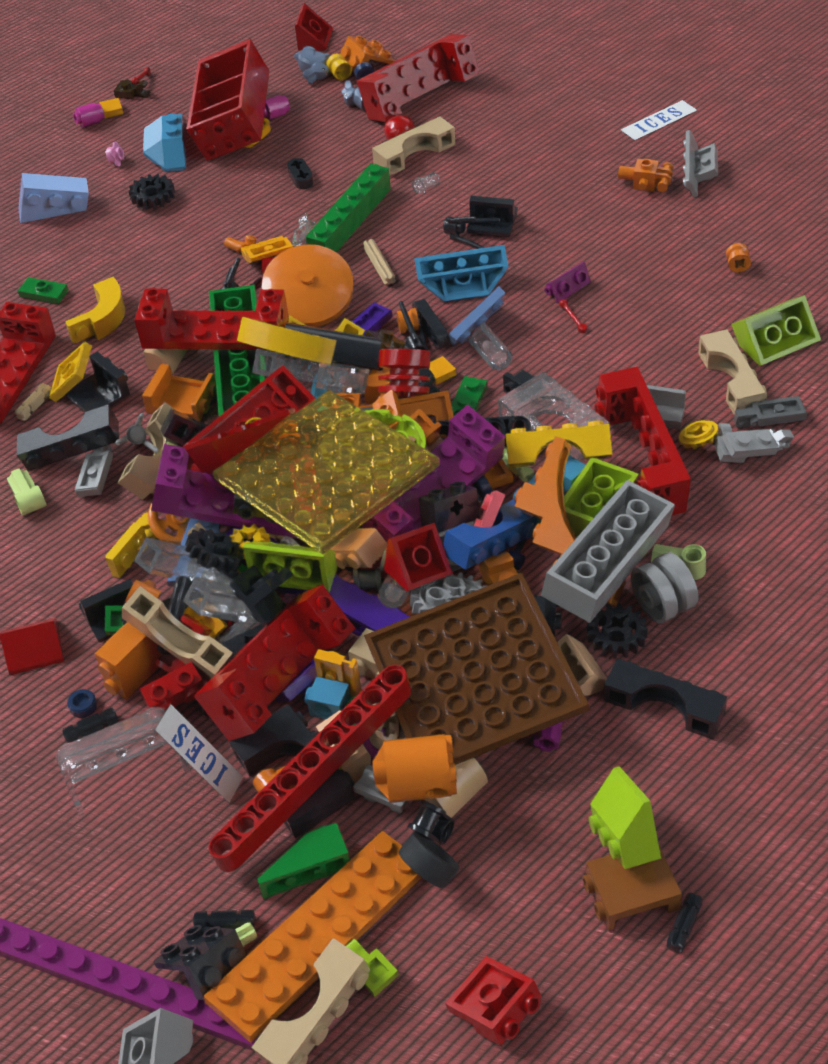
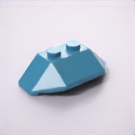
(166, 142)
(462, 273)

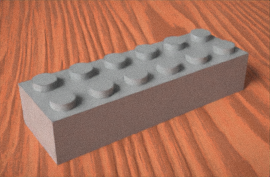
(607, 551)

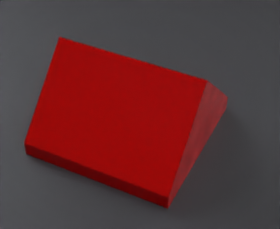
(312, 30)
(416, 558)
(32, 646)

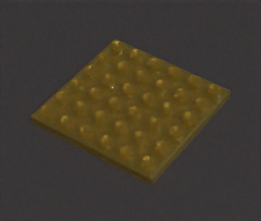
(326, 470)

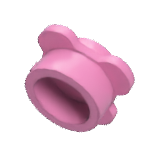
(115, 154)

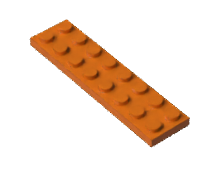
(283, 963)

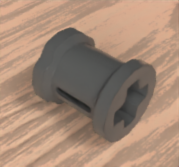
(368, 578)

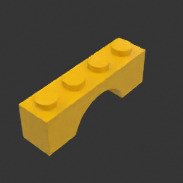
(590, 440)

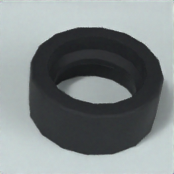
(428, 860)

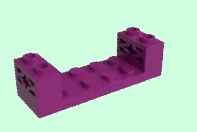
(463, 456)
(199, 495)

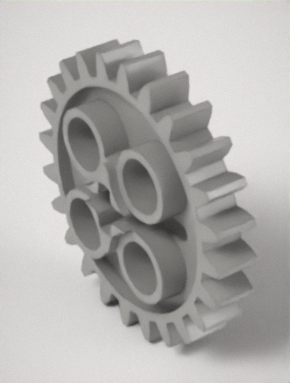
(442, 591)

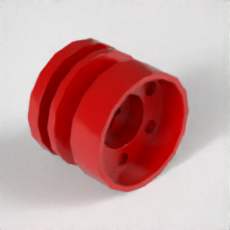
(404, 371)

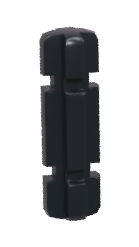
(90, 725)
(224, 919)
(684, 922)

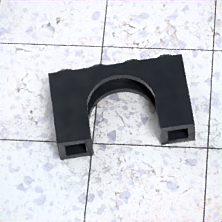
(287, 735)

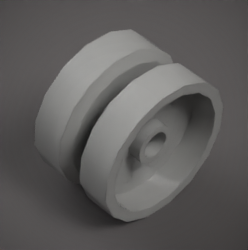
(664, 587)

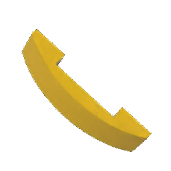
(286, 341)

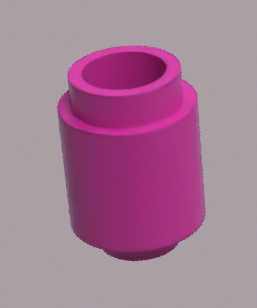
(276, 107)
(88, 114)

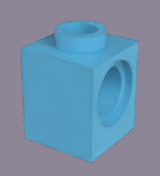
(326, 697)

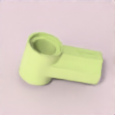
(26, 494)
(692, 555)

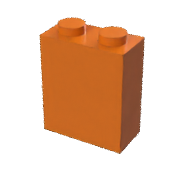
(127, 660)

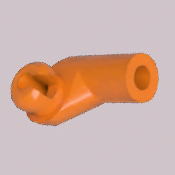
(236, 245)

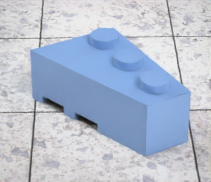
(51, 196)

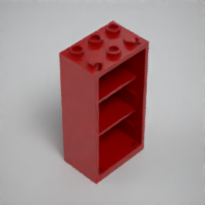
(228, 100)

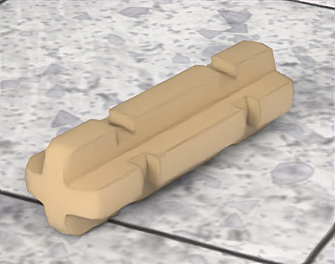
(33, 402)

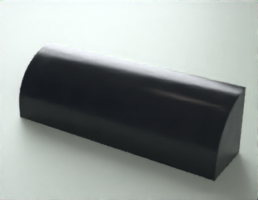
(349, 347)

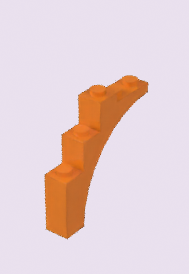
(546, 503)

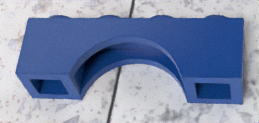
(472, 545)

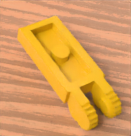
(128, 546)

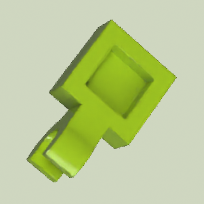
(381, 970)

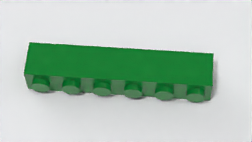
(351, 208)

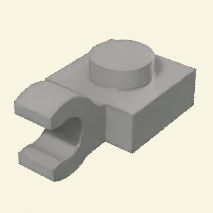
(722, 451)

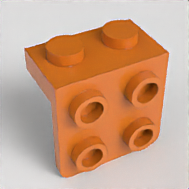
(360, 50)

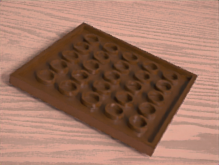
(480, 669)

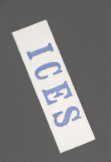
(658, 120)
(199, 753)

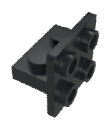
(492, 208)
(259, 592)
(94, 607)

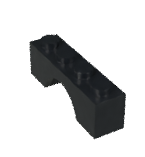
(95, 430)
(632, 685)

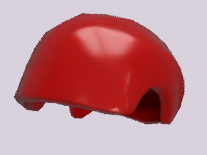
(398, 125)

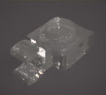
(301, 232)

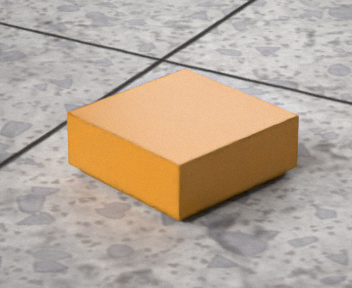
(111, 108)
(442, 370)

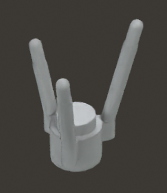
(136, 434)

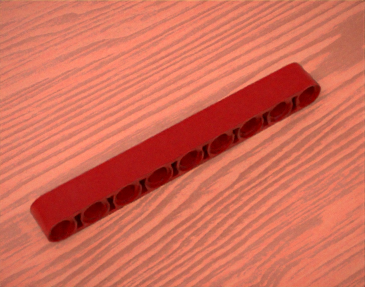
(308, 779)

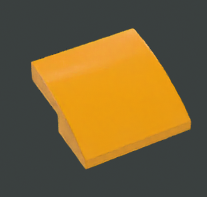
(265, 249)

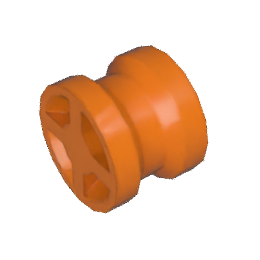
(738, 257)
(401, 321)

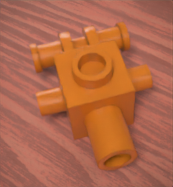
(648, 175)

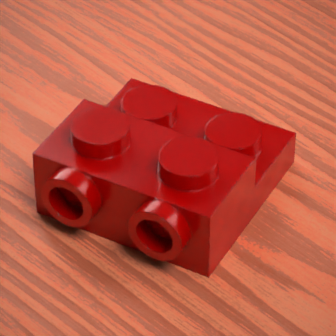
(173, 688)
(495, 1000)

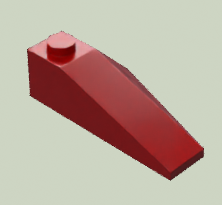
(219, 448)

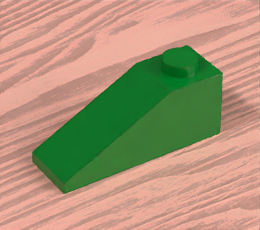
(309, 860)

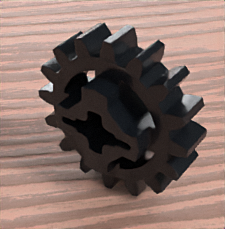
(151, 191)
(214, 550)
(617, 631)

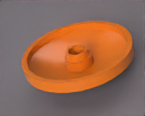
(314, 282)

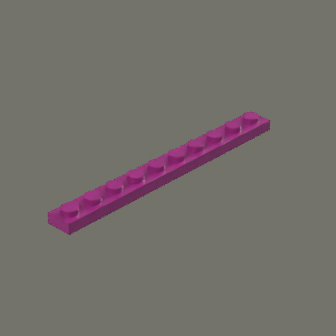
(112, 979)

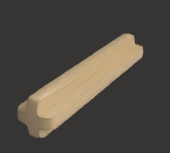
(379, 262)

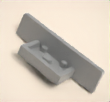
(699, 163)

